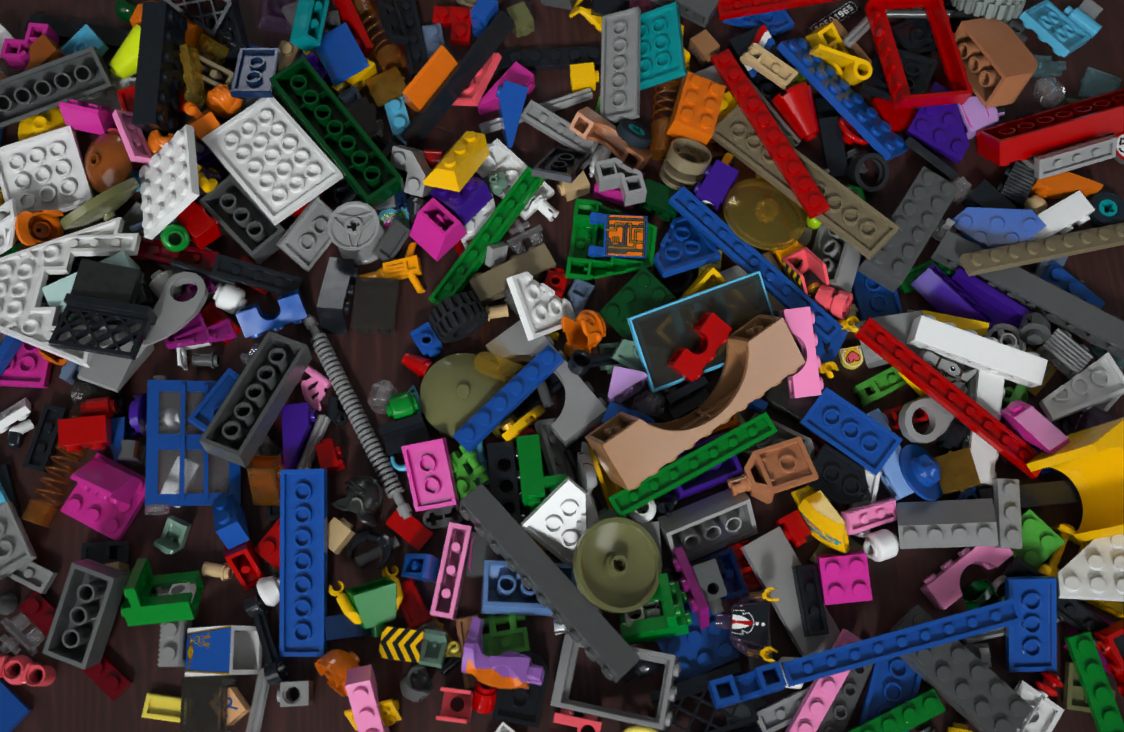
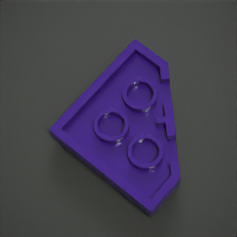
(940, 128)

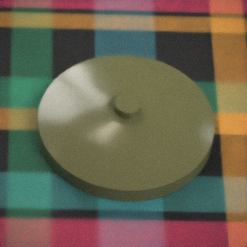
(101, 206)
(455, 392)
(617, 565)

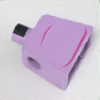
(978, 117)

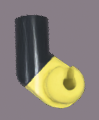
(453, 658)

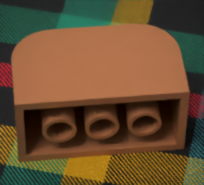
(994, 60)

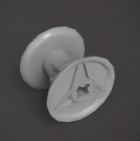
(355, 231)

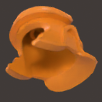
(46, 221)
(583, 332)

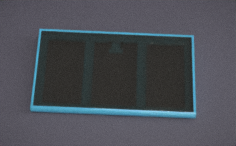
(670, 326)

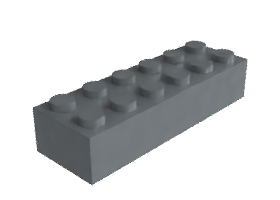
(55, 81)
(917, 217)
(256, 399)
(965, 681)

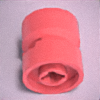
(835, 302)

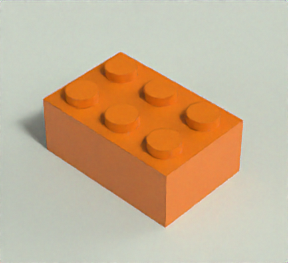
(696, 108)

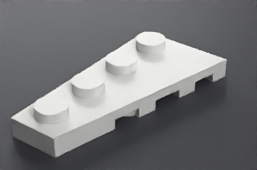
(1089, 388)

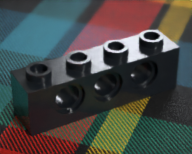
(498, 453)

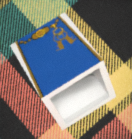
(222, 651)

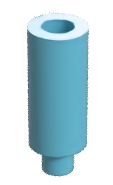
(1084, 21)

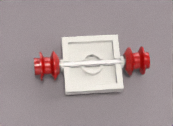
(1045, 712)

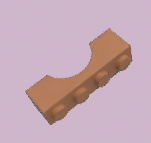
(596, 128)

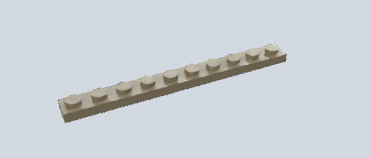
(1042, 249)

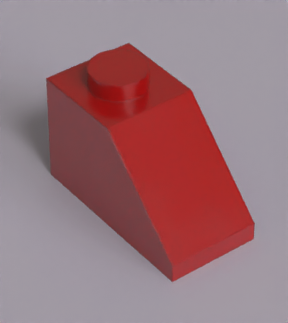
(244, 564)

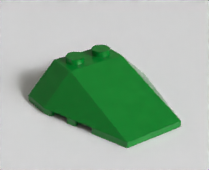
(584, 234)

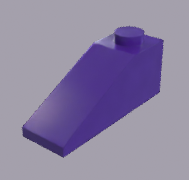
(296, 430)

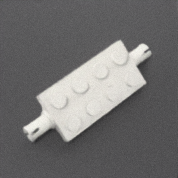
(504, 160)

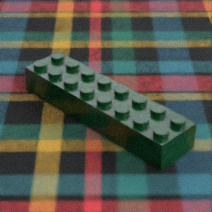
(337, 133)

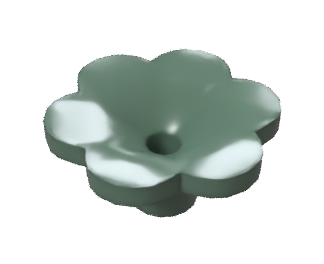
(498, 185)

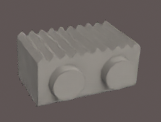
(1065, 353)
(173, 643)

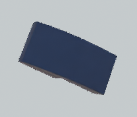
(342, 627)

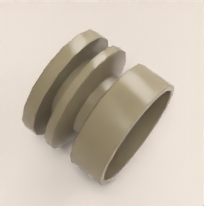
(685, 164)

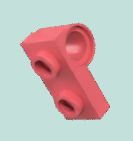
(567, 717)

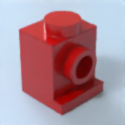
(557, 275)
(329, 455)
(794, 528)

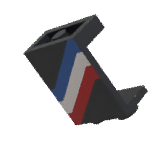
(742, 42)

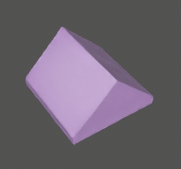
(625, 384)

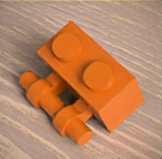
(203, 122)

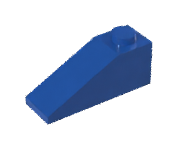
(510, 107)

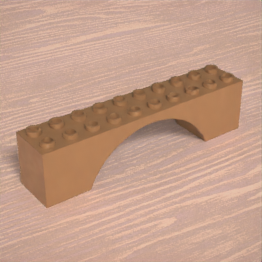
(755, 361)

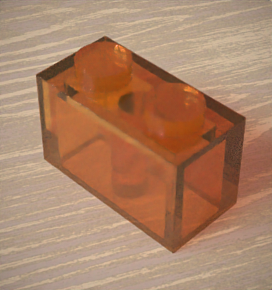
(265, 479)

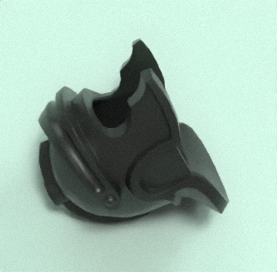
(362, 498)

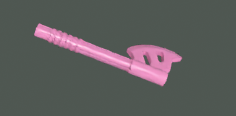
(323, 383)

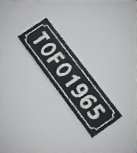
(840, 13)

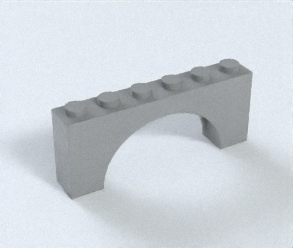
(581, 407)

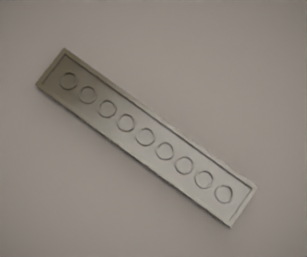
(848, 214)

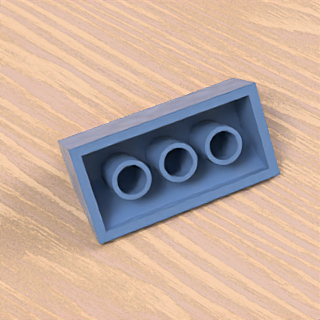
(506, 593)

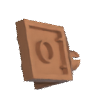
(775, 470)

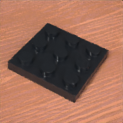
(917, 70)

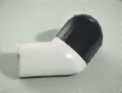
(16, 433)

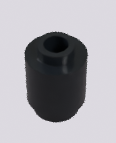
(953, 436)

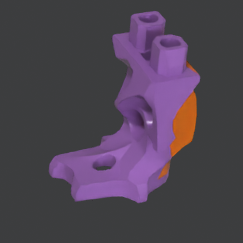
(504, 671)

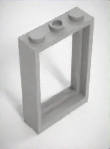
(565, 675)

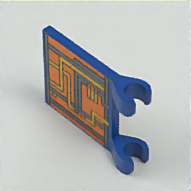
(623, 236)

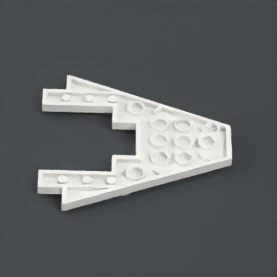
(27, 272)

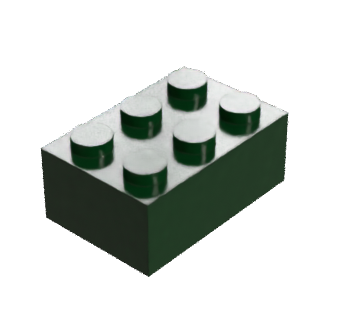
(637, 296)

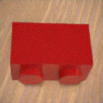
(200, 226)
(84, 433)

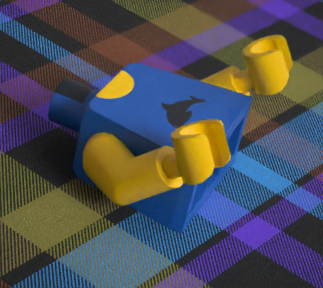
(829, 351)

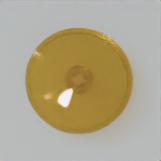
(763, 215)

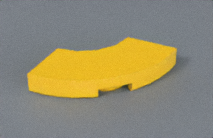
(523, 423)

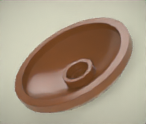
(107, 162)

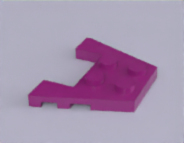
(196, 330)

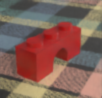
(712, 333)

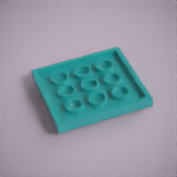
(661, 46)

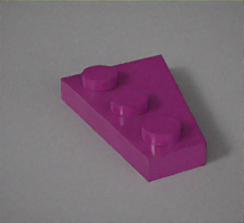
(691, 586)

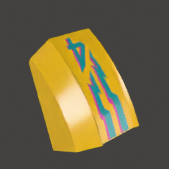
(824, 522)

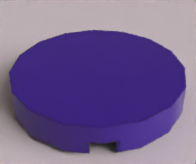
(138, 414)

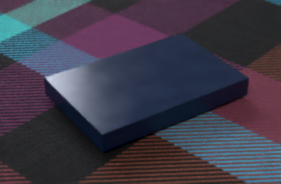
(253, 72)

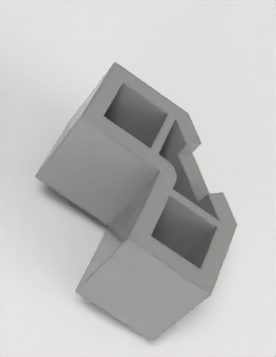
(417, 169)
(614, 174)

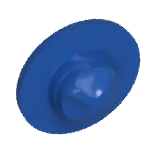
(920, 472)

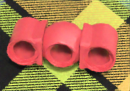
(28, 673)

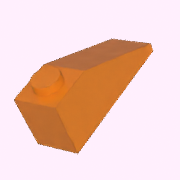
(1064, 185)

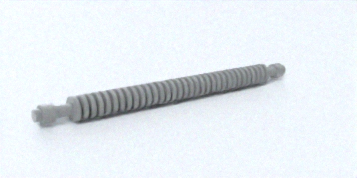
(357, 417)

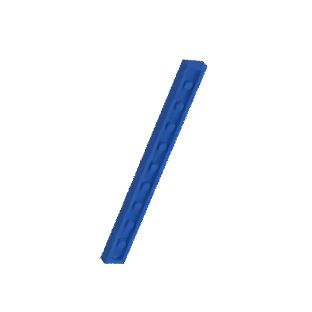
(751, 260)
(902, 642)

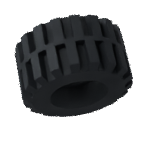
(458, 317)

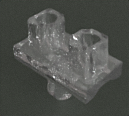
(533, 234)
(14, 628)

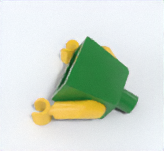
(371, 602)

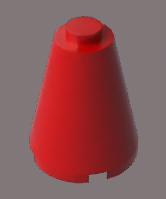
(798, 110)

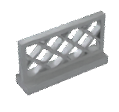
(1072, 157)

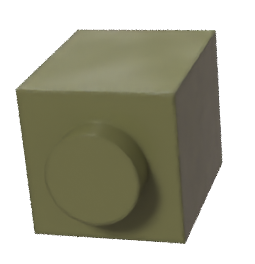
(521, 18)

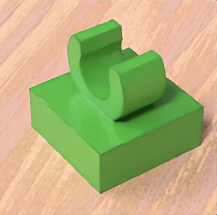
(1019, 392)

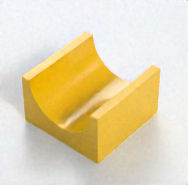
(1097, 469)

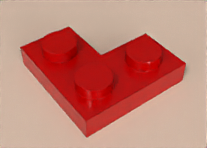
(458, 20)

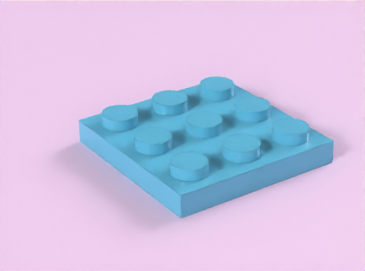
(1054, 28)

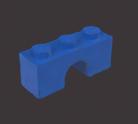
(255, 322)
(740, 688)

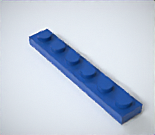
(508, 398)

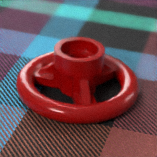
(849, 134)

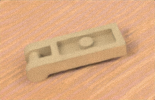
(769, 66)

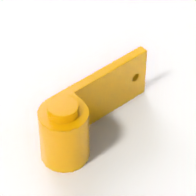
(855, 69)

